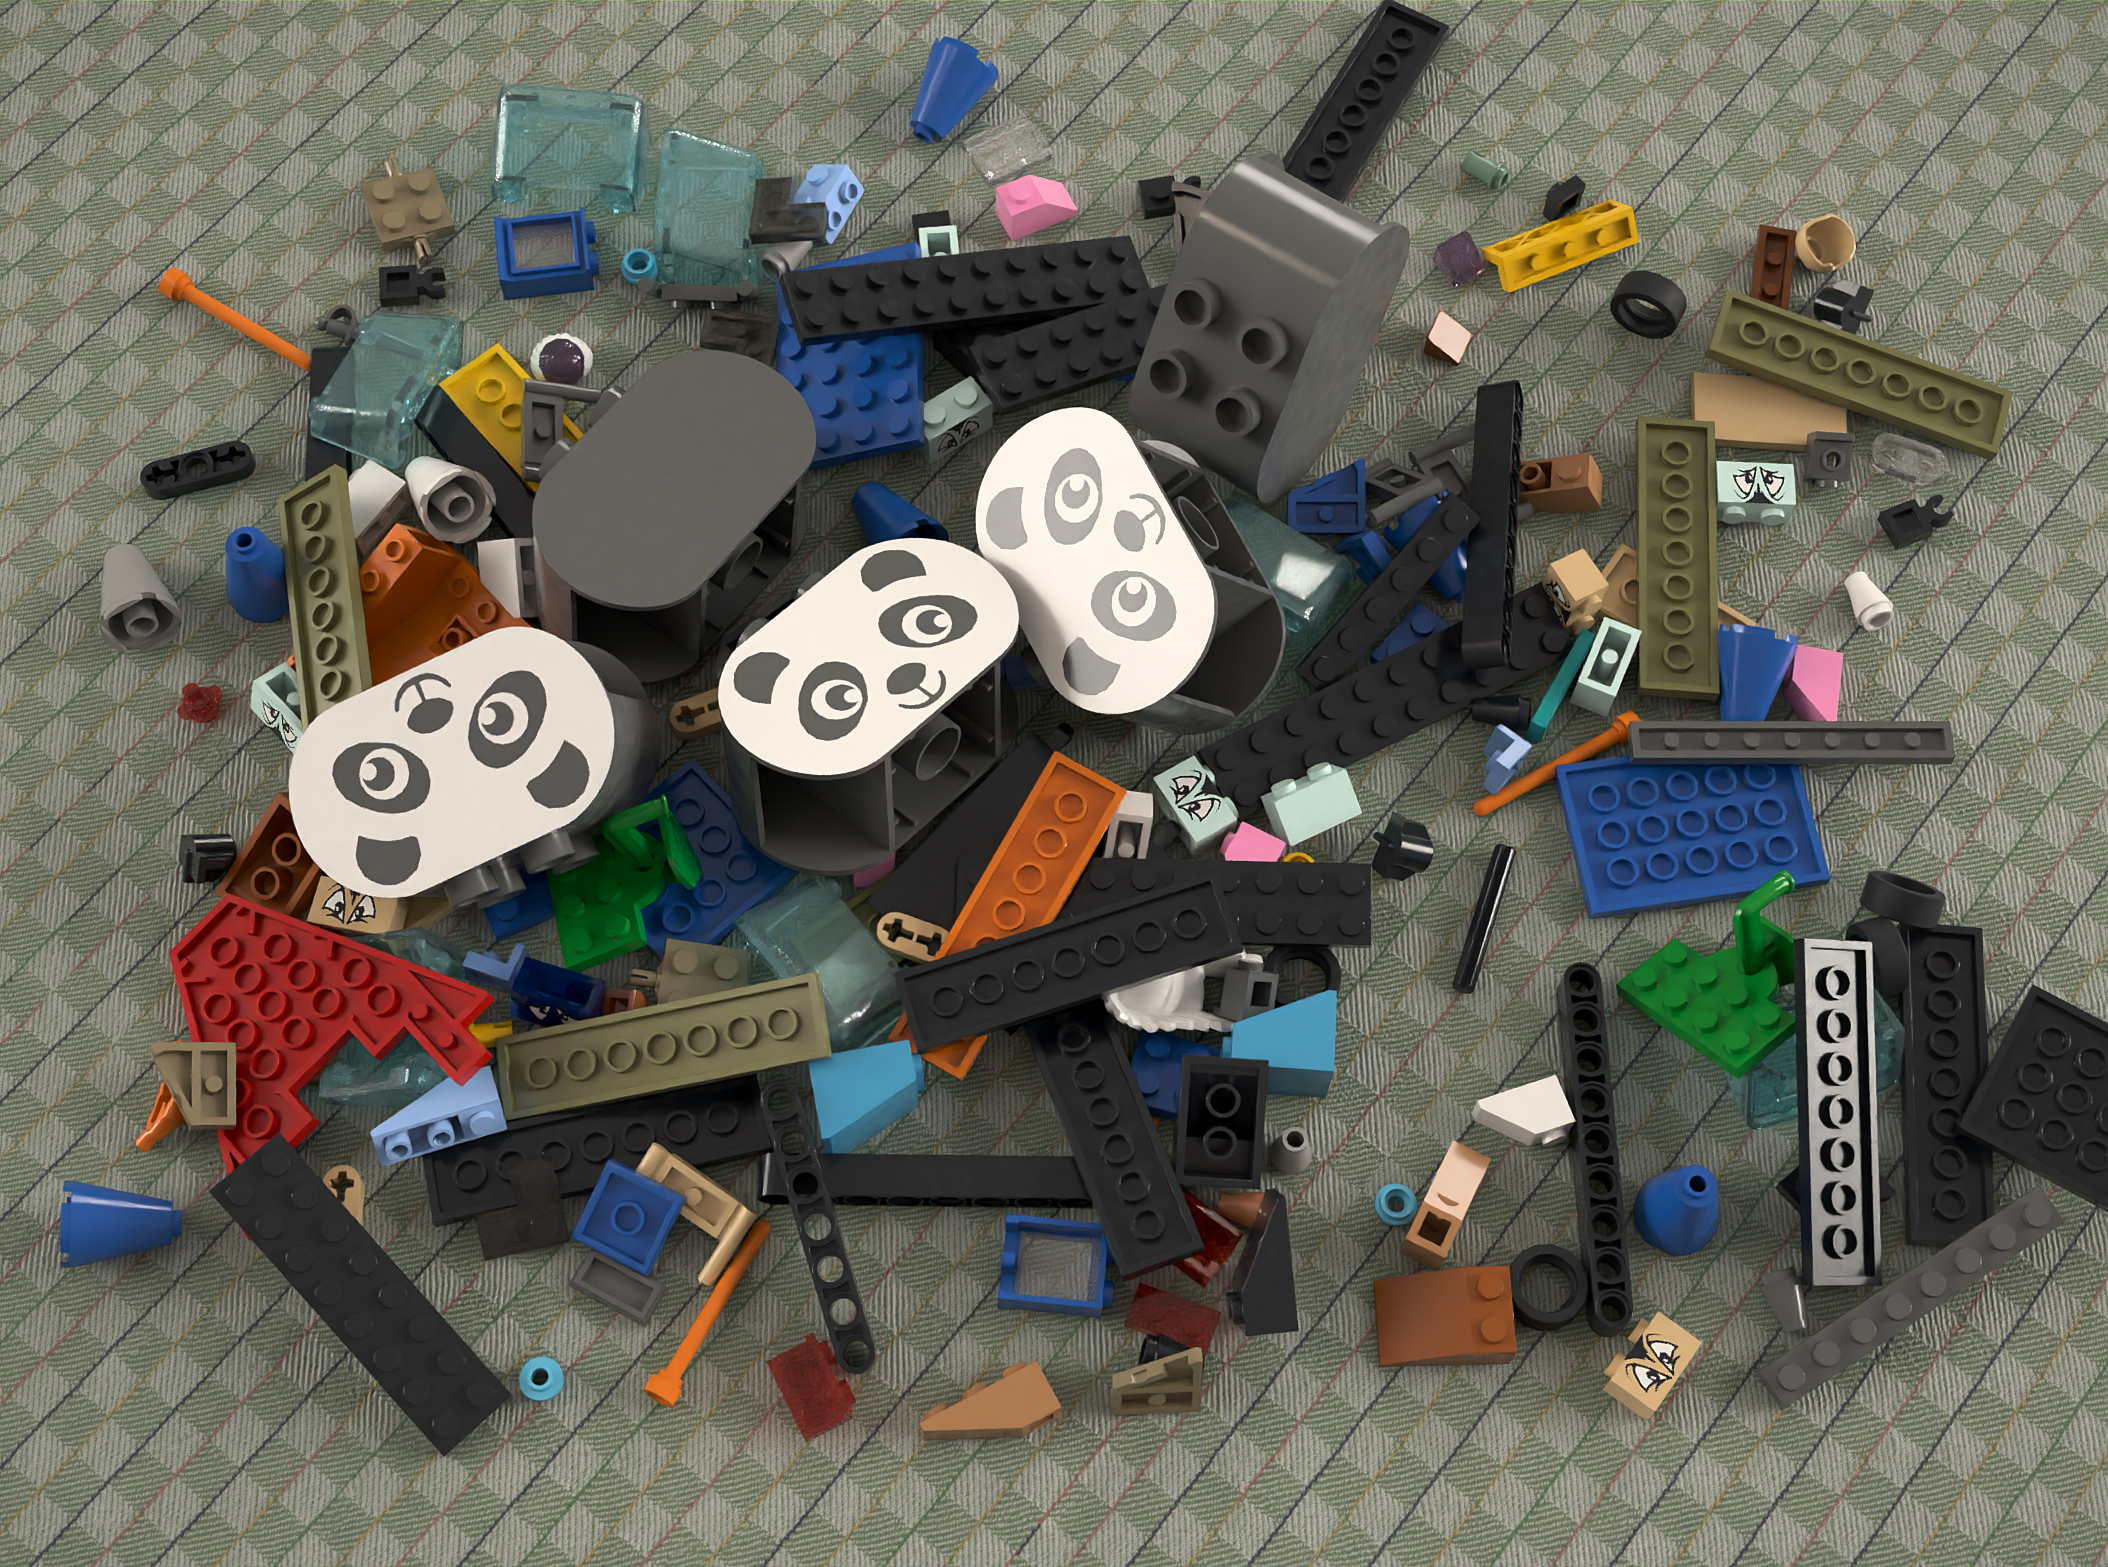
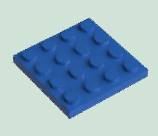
(733, 870)

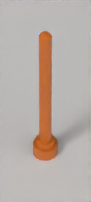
(178, 286)
(1616, 734)
(667, 1383)

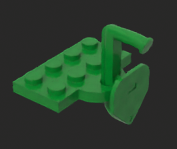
(603, 900)
(1728, 998)

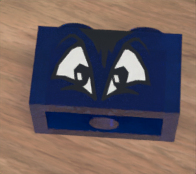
(555, 994)

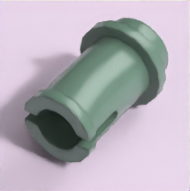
(1482, 168)

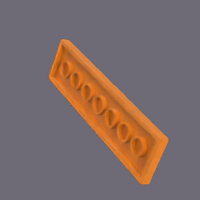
(1028, 876)

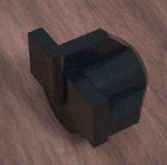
(1843, 305)
(1402, 849)
(206, 856)

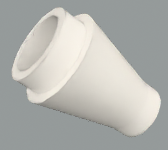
(1869, 604)

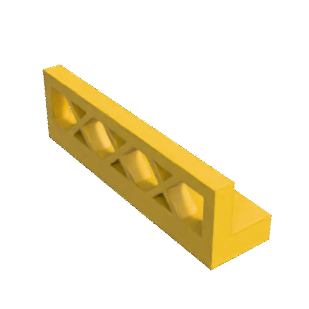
(1563, 244)

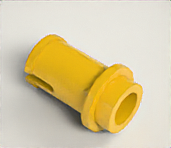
(488, 1032)

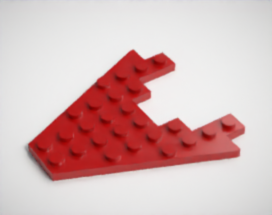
(296, 1000)

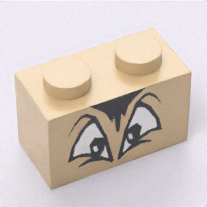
(1575, 590)
(354, 913)
(1651, 1365)

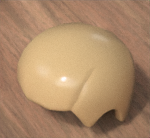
(1825, 244)

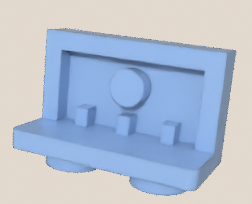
(837, 188)

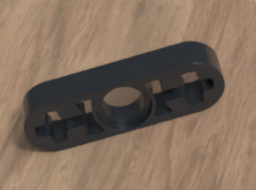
(173, 488)

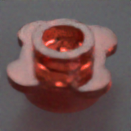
(199, 713)

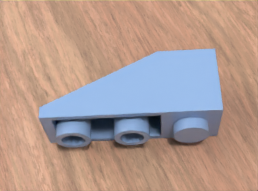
(441, 1119)

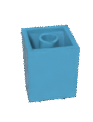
(1295, 1041)
(864, 1092)

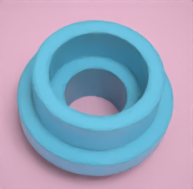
(635, 259)
(1404, 1196)
(541, 1392)

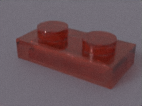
(1172, 1316)

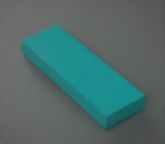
(1560, 687)

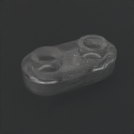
(1907, 458)

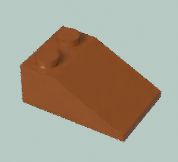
(274, 865)
(1445, 1318)

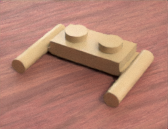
(707, 1205)

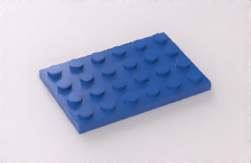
(859, 391)
(1685, 832)

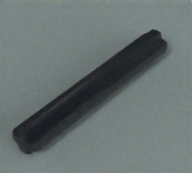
(1484, 919)

